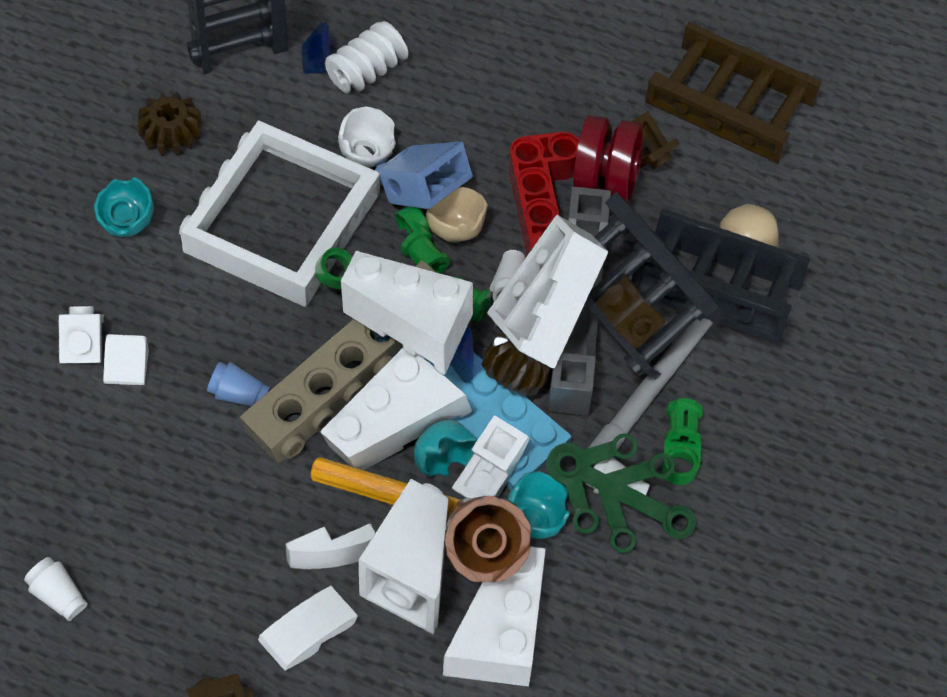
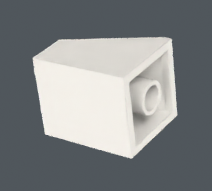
(406, 557)

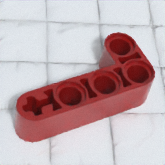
(532, 168)

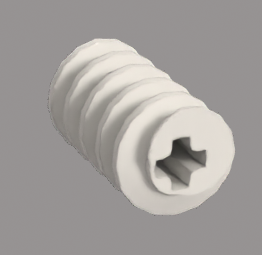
(366, 56)

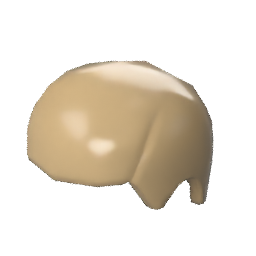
(458, 215)
(753, 223)

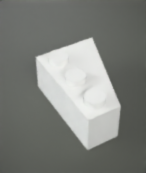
(549, 291)
(409, 304)
(393, 411)
(500, 628)

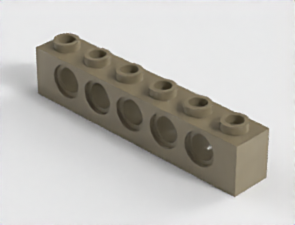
(296, 392)

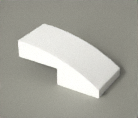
(493, 460)
(319, 551)
(306, 626)

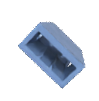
(424, 174)

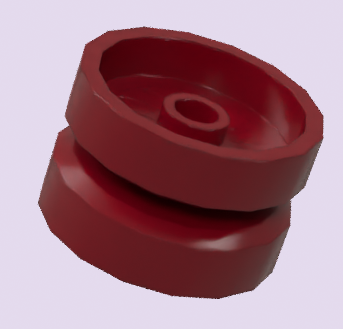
(609, 158)

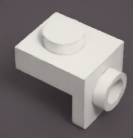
(80, 336)

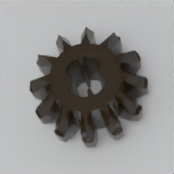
(169, 123)
(514, 368)

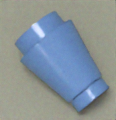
(235, 385)

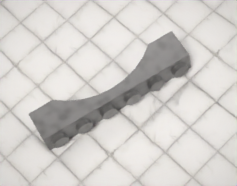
(574, 371)

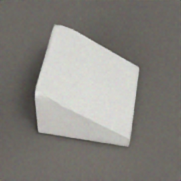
(125, 359)

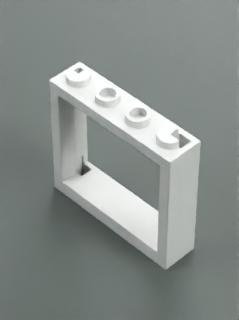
(292, 285)

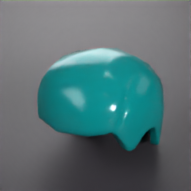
(122, 202)
(442, 445)
(541, 502)

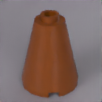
(487, 538)

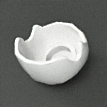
(366, 128)

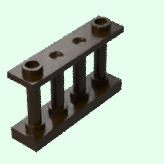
(720, 118)

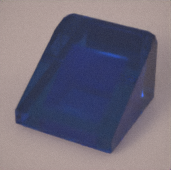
(316, 50)
(463, 358)

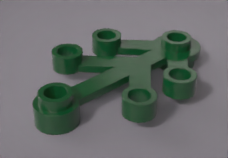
(614, 487)

